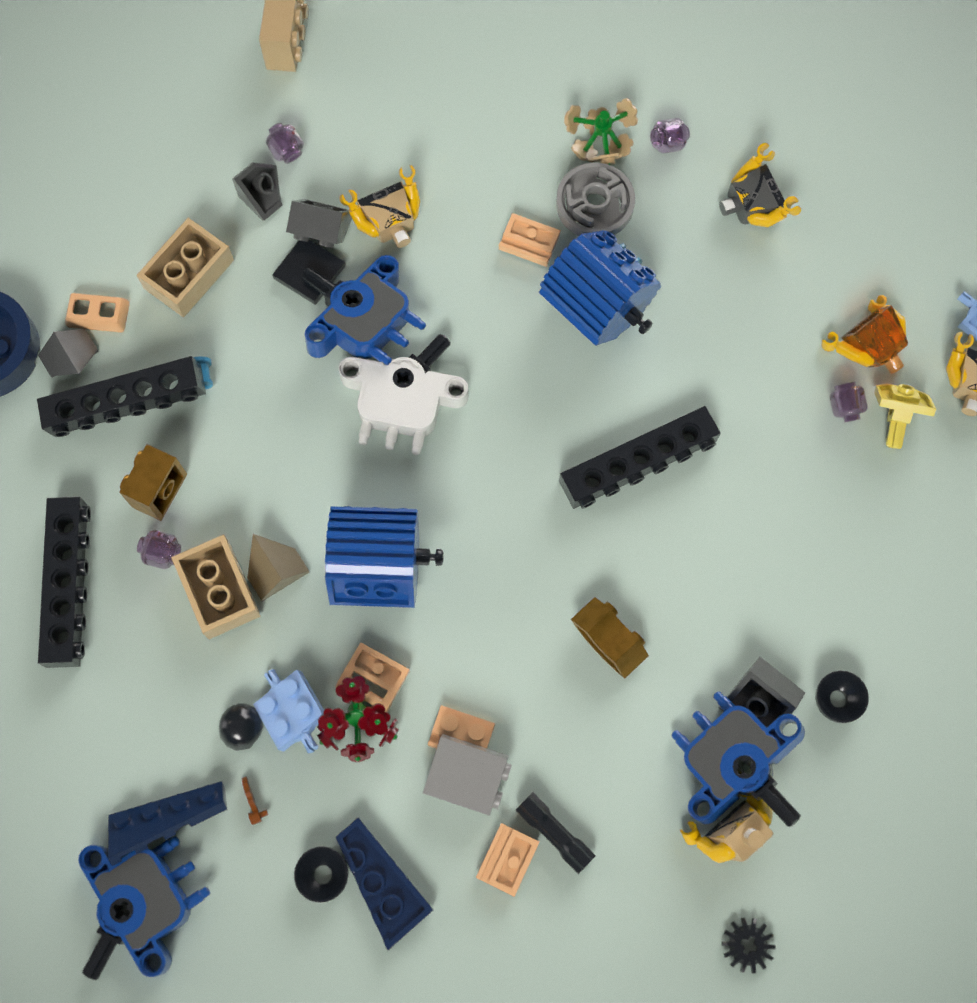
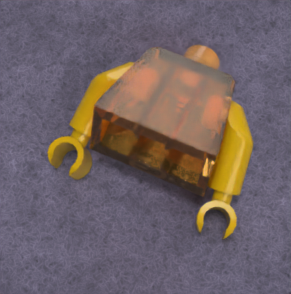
(874, 339)

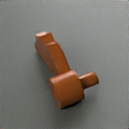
(254, 816)

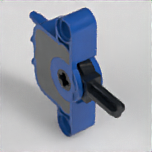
(360, 312)
(725, 747)

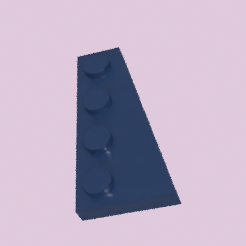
(145, 823)
(384, 887)

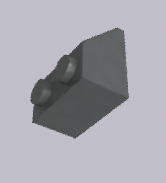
(318, 221)
(766, 693)

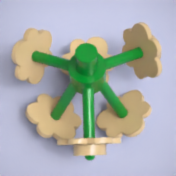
(601, 124)

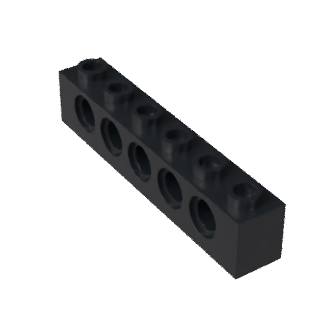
(56, 407)
(697, 423)
(53, 596)

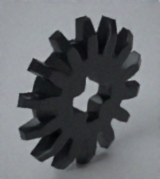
(736, 948)

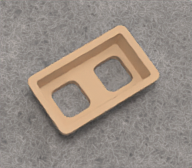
(92, 319)

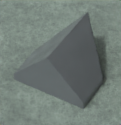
(259, 189)
(67, 352)

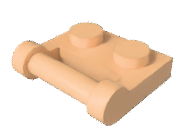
(378, 670)

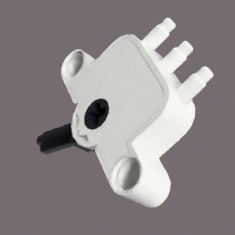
(403, 407)

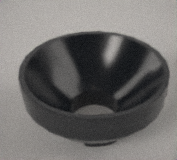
(853, 690)
(306, 868)

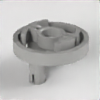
(582, 182)

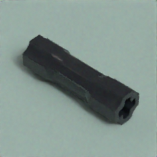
(571, 849)

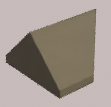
(273, 566)

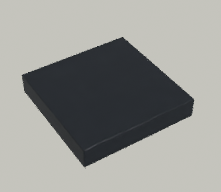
(307, 255)

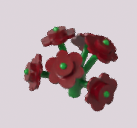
(359, 716)

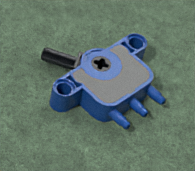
(151, 896)

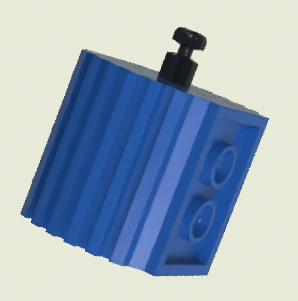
(600, 287)
(374, 556)

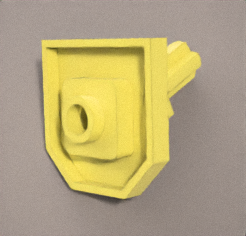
(902, 403)

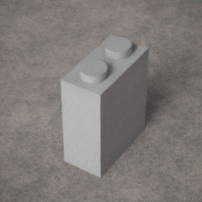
(467, 775)

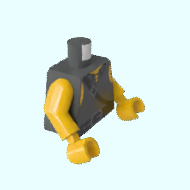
(756, 195)

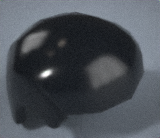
(240, 726)

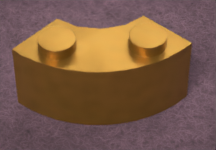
(610, 637)

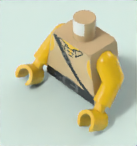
(387, 212)
(963, 374)
(737, 834)

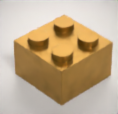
(153, 482)

